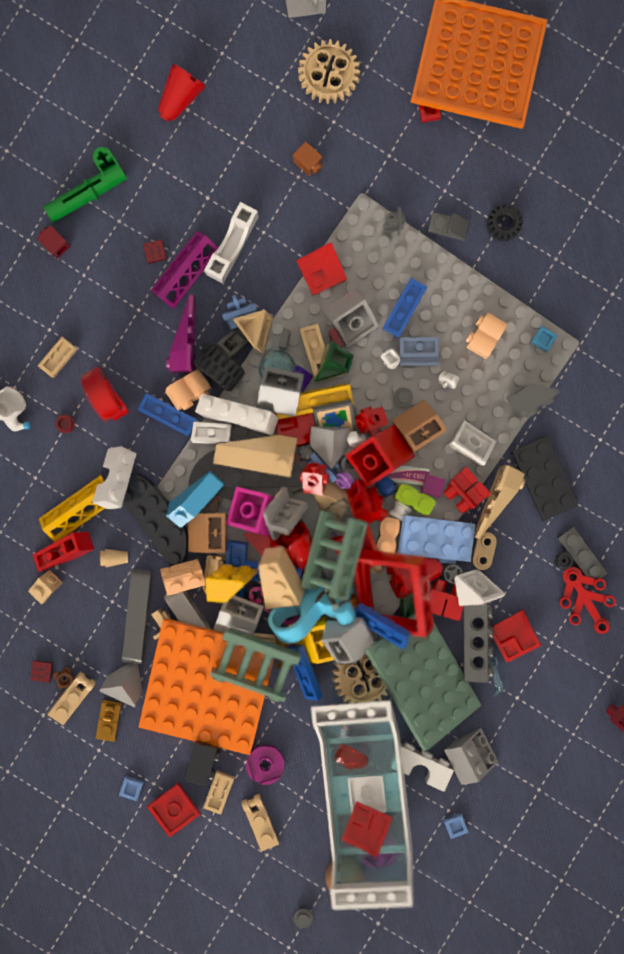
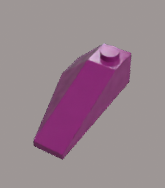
(183, 346)

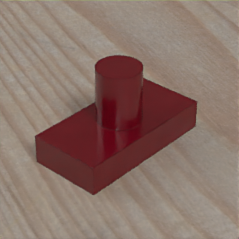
(616, 715)

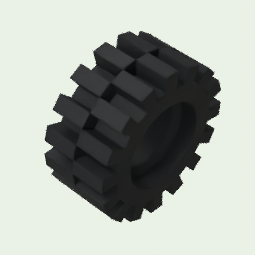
(510, 212)

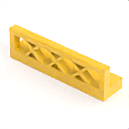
(320, 396)
(72, 507)

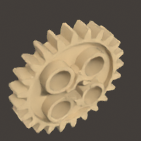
(345, 76)
(346, 683)

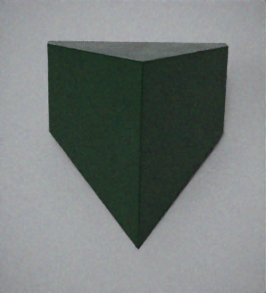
(334, 362)

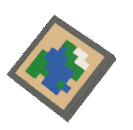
(335, 414)

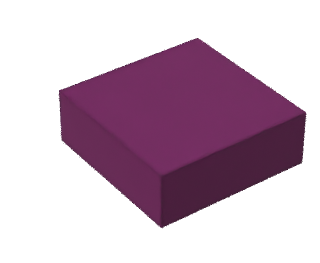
(433, 486)

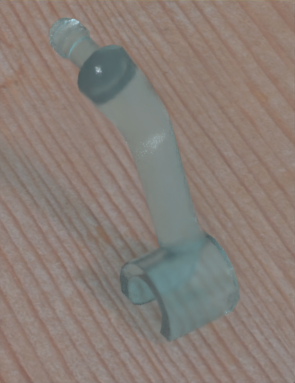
(496, 678)

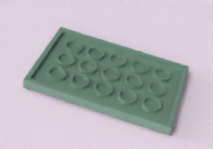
(424, 684)

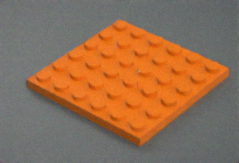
(479, 61)
(192, 704)

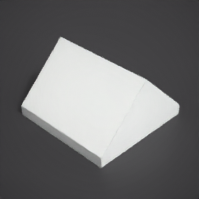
(472, 443)
(476, 588)

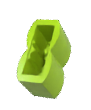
(419, 502)

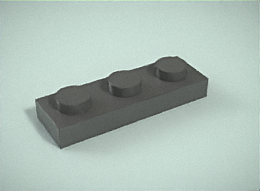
(581, 554)

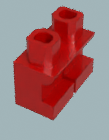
(471, 496)
(366, 503)
(444, 602)

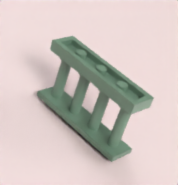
(347, 560)
(269, 652)

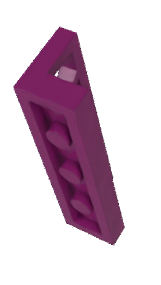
(170, 278)

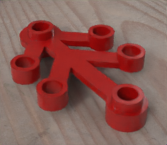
(585, 597)

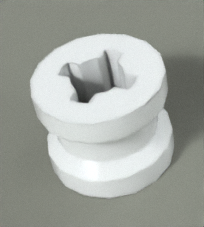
(399, 510)

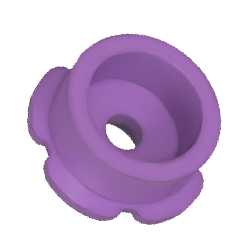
(344, 480)

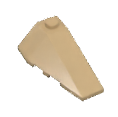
(262, 454)
(504, 488)

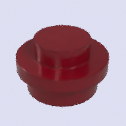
(65, 423)

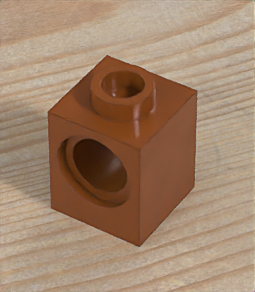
(308, 159)

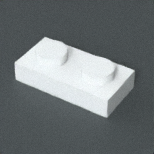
(211, 433)

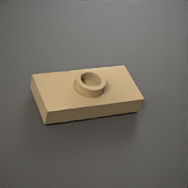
(57, 357)
(219, 792)

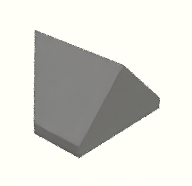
(329, 442)
(124, 684)

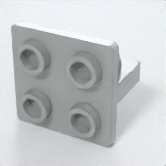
(283, 513)

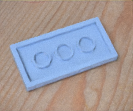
(436, 538)

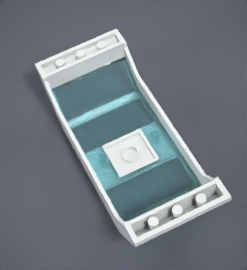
(356, 875)

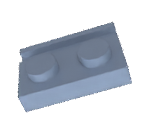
(419, 351)

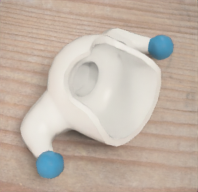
(11, 406)

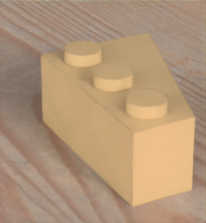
(279, 579)

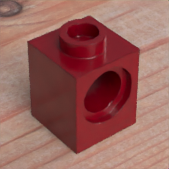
(53, 241)

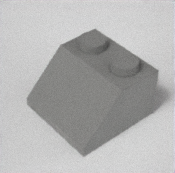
(351, 317)

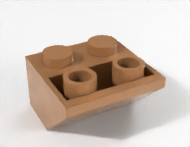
(419, 425)
(208, 533)

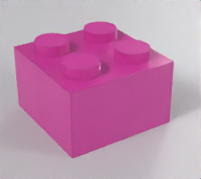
(248, 510)

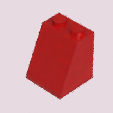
(380, 455)

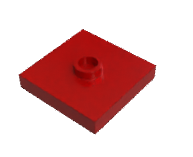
(173, 809)

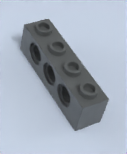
(472, 671)

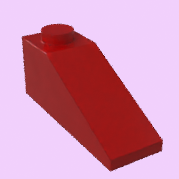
(63, 550)

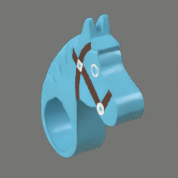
(312, 607)

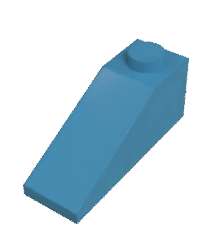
(193, 499)

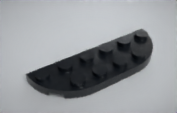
(243, 477)
(150, 510)

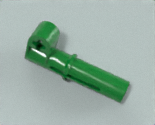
(90, 188)

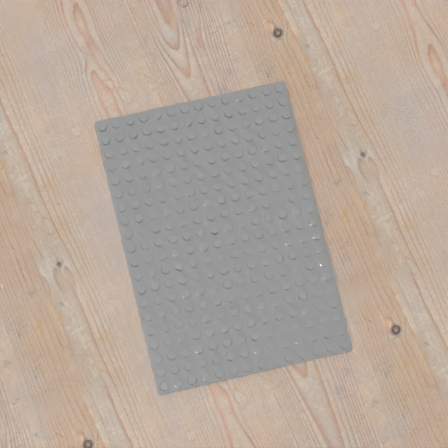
(455, 298)

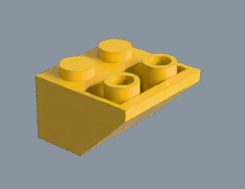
(227, 581)
(313, 643)

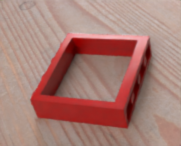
(421, 588)

